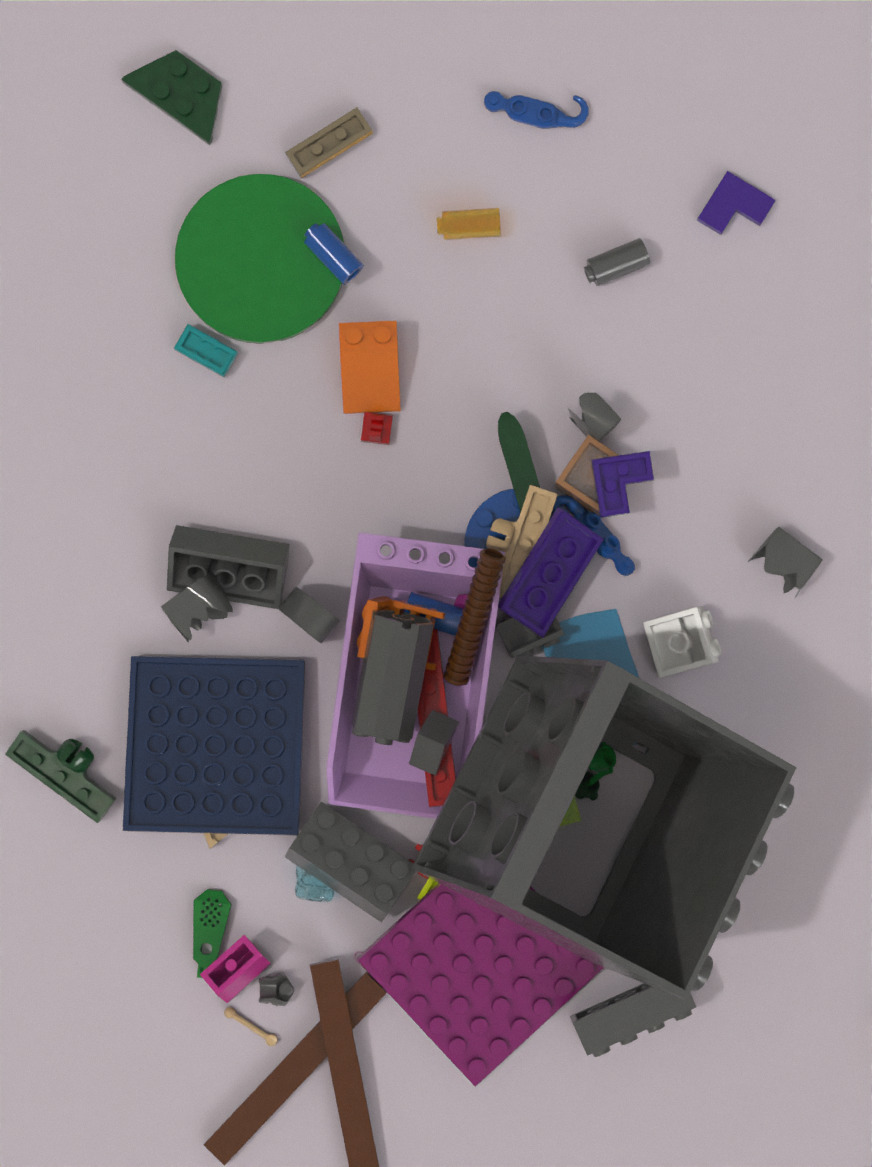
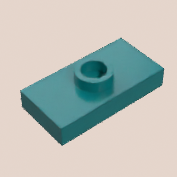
(205, 350)

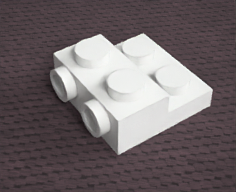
(682, 641)

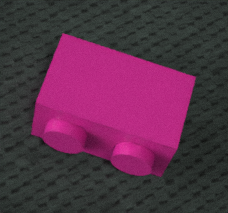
(235, 969)

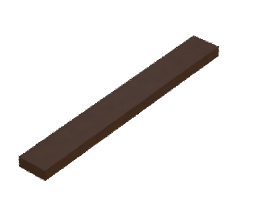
(344, 1064)
(287, 1076)

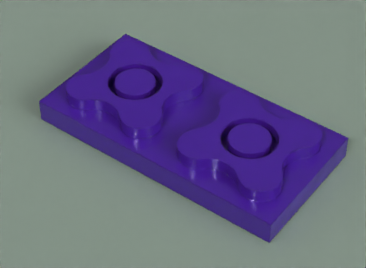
(550, 572)

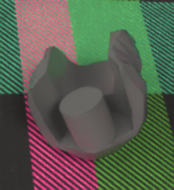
(275, 990)

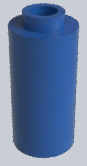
(333, 253)
(452, 613)

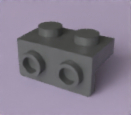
(522, 641)

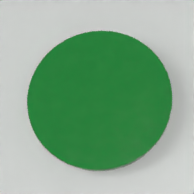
(248, 262)

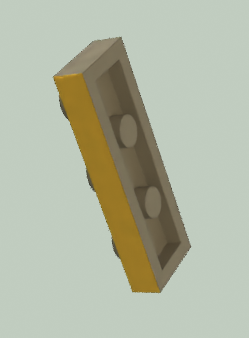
(329, 142)

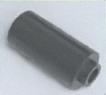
(617, 262)

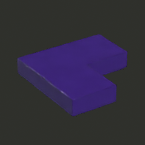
(731, 197)
(613, 475)

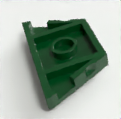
(179, 91)

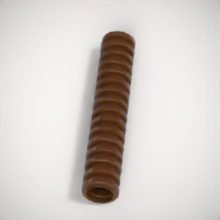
(474, 617)

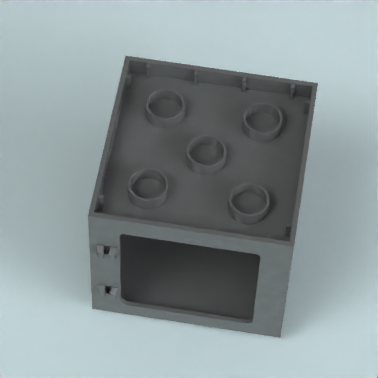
(684, 851)

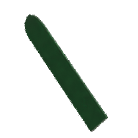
(516, 456)

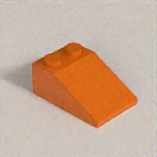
(369, 367)

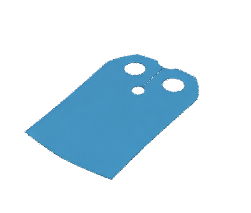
(594, 638)

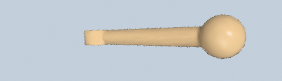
(271, 1039)

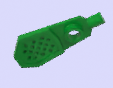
(208, 933)

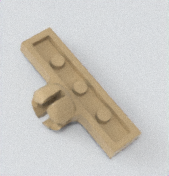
(523, 533)

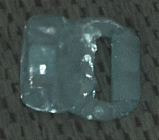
(310, 888)

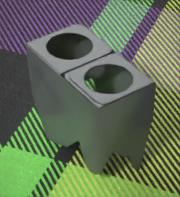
(597, 416)
(788, 559)
(197, 602)

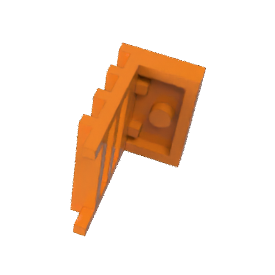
(398, 606)

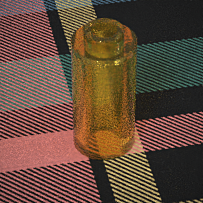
(469, 223)

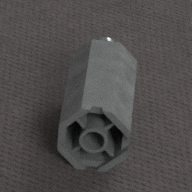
(392, 676)

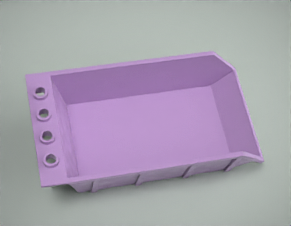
(377, 774)

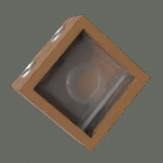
(578, 477)

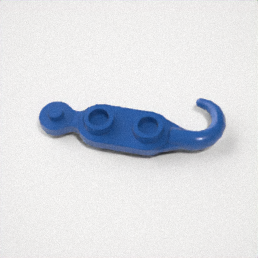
(534, 111)
(610, 545)

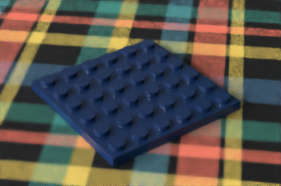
(214, 746)

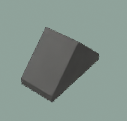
(433, 742)

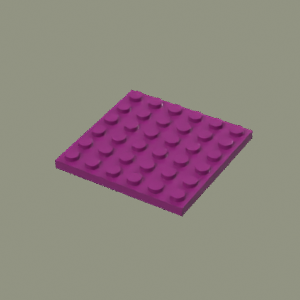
(473, 978)

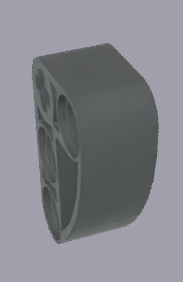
(309, 614)

